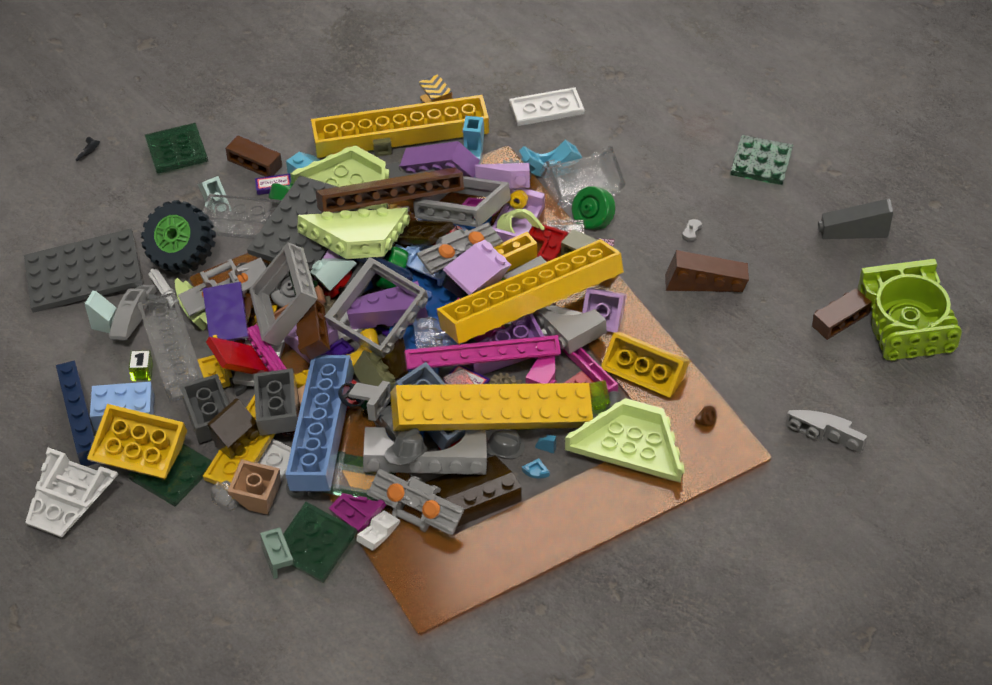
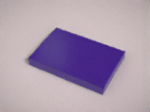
(226, 311)

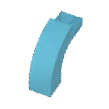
(474, 135)
(564, 152)

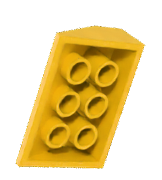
(137, 441)

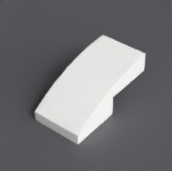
(378, 531)

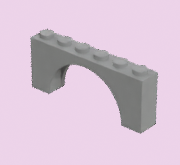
(572, 330)
(465, 457)

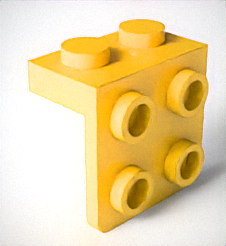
(210, 366)

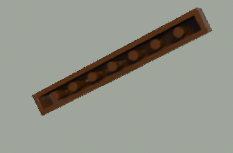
(389, 190)

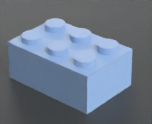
(128, 395)

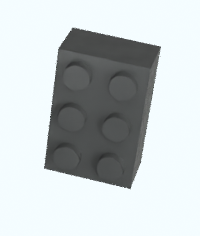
(276, 401)
(203, 402)

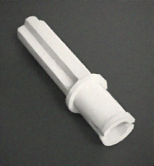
(161, 283)

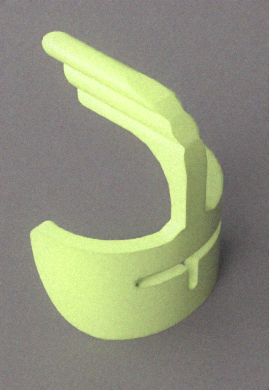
(505, 220)

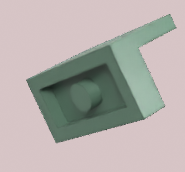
(275, 550)

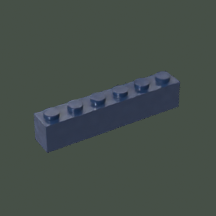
(76, 410)

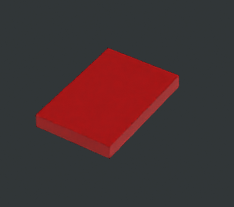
(236, 356)

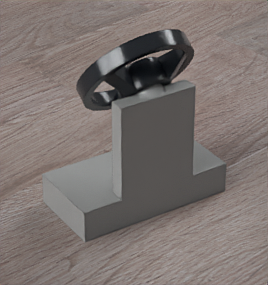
(377, 397)

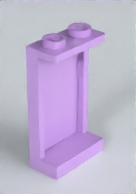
(535, 204)

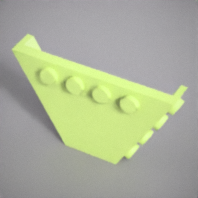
(346, 168)
(356, 232)
(631, 437)

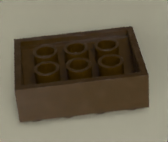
(478, 492)

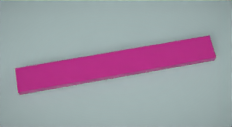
(483, 352)

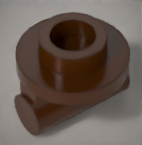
(707, 415)

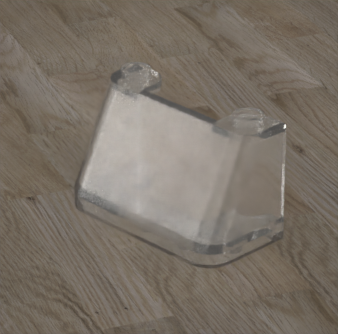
(568, 178)

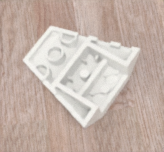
(65, 493)

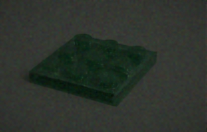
(176, 148)
(761, 159)
(181, 479)
(317, 541)

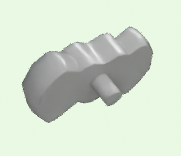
(691, 230)

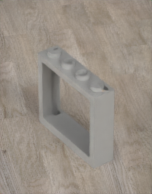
(496, 194)
(292, 259)
(355, 288)

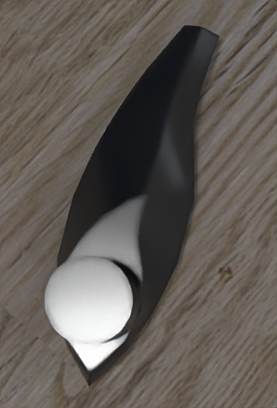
(92, 145)

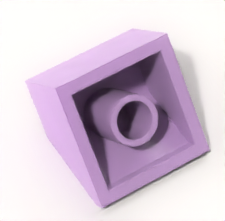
(608, 304)

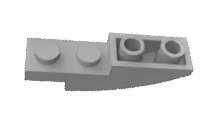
(128, 313)
(821, 425)

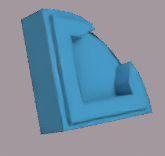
(547, 443)
(536, 469)

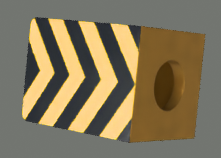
(435, 90)

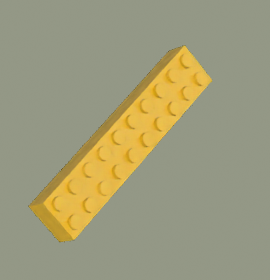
(401, 124)
(529, 291)
(490, 406)

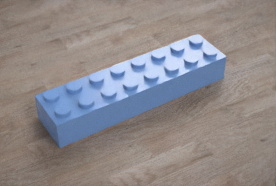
(319, 424)

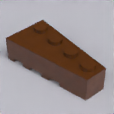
(705, 273)

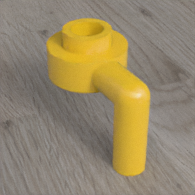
(522, 196)

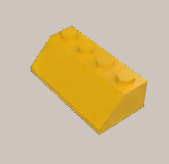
(644, 364)

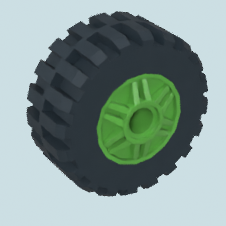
(178, 237)

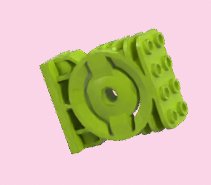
(918, 306)

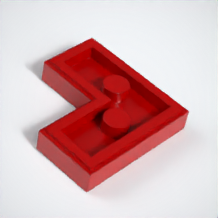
(551, 240)

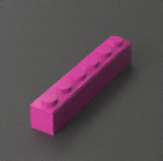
(264, 350)
(592, 369)

